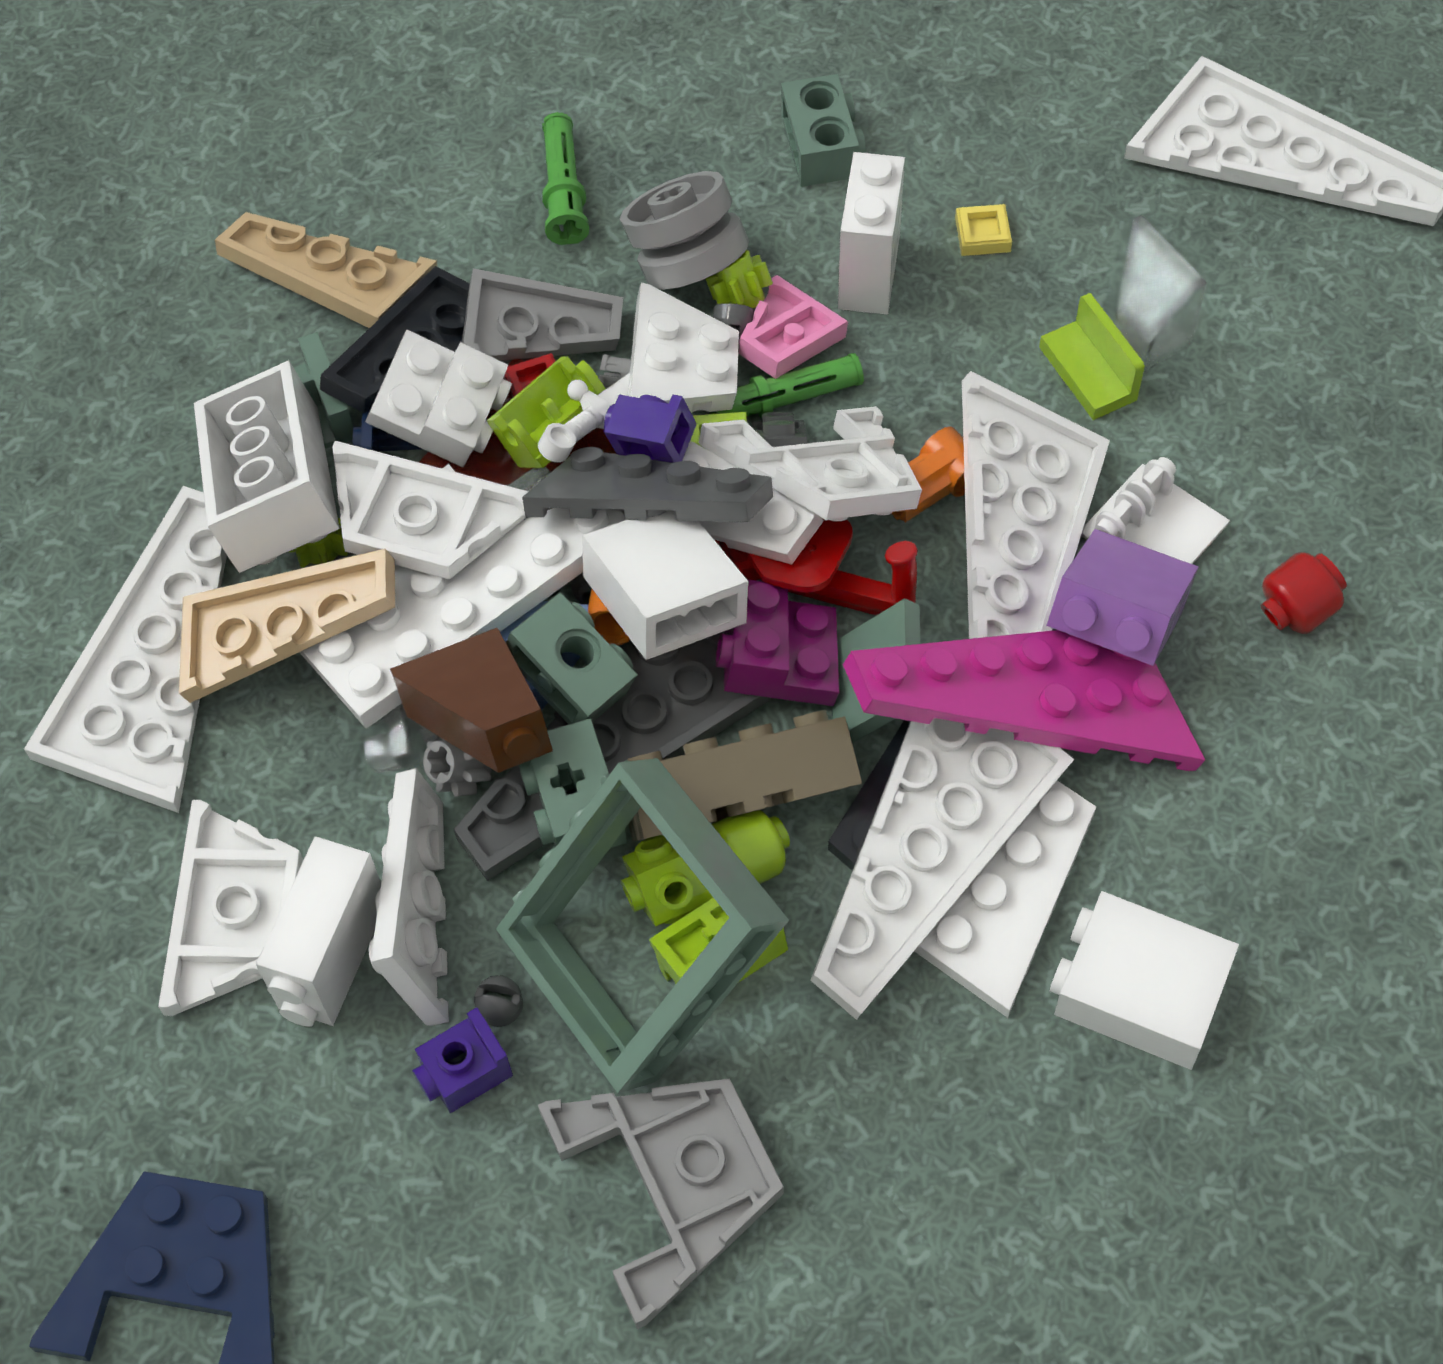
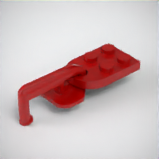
(817, 577)

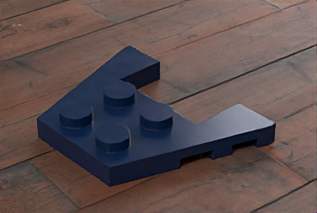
(176, 1248)

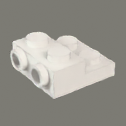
(440, 397)

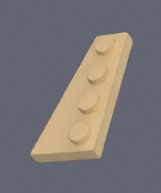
(322, 268)
(270, 618)

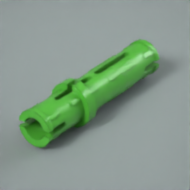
(841, 374)

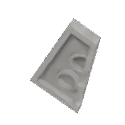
(534, 318)

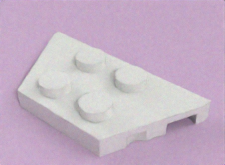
(682, 353)
(419, 511)
(223, 908)

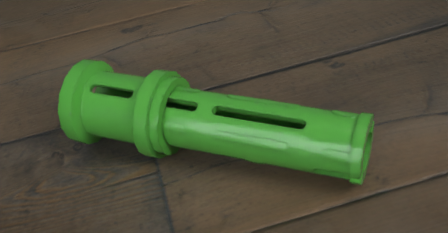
(563, 193)

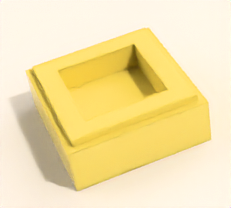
(983, 230)

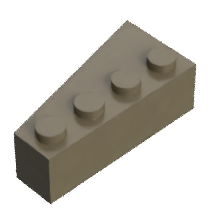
(760, 769)

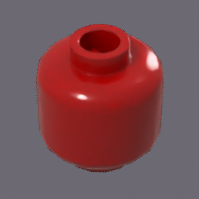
(1303, 592)

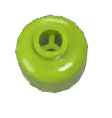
(757, 842)

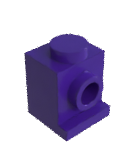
(650, 427)
(482, 1069)

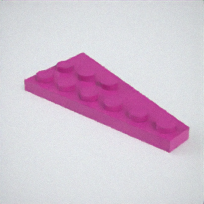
(1031, 684)

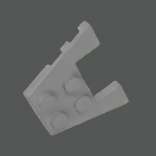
(698, 1168)

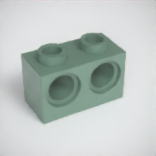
(820, 128)

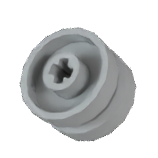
(684, 230)

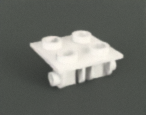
(1158, 514)

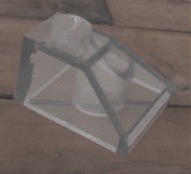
(1157, 297)

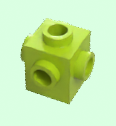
(661, 882)

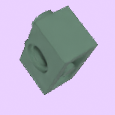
(571, 691)

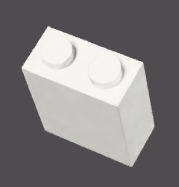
(870, 232)
(664, 581)
(321, 933)
(1143, 978)

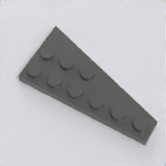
(669, 704)

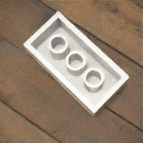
(264, 467)

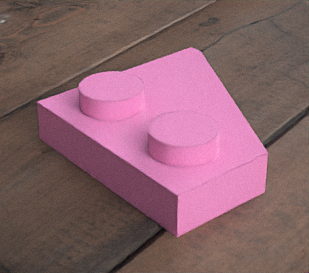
(789, 329)

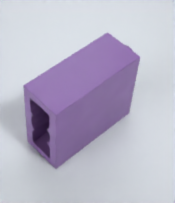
(1122, 596)

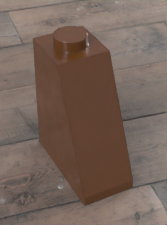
(475, 701)

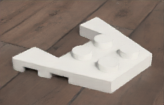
(830, 476)

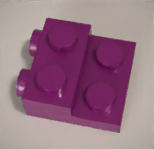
(781, 649)

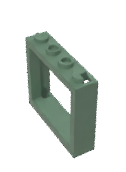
(621, 1053)

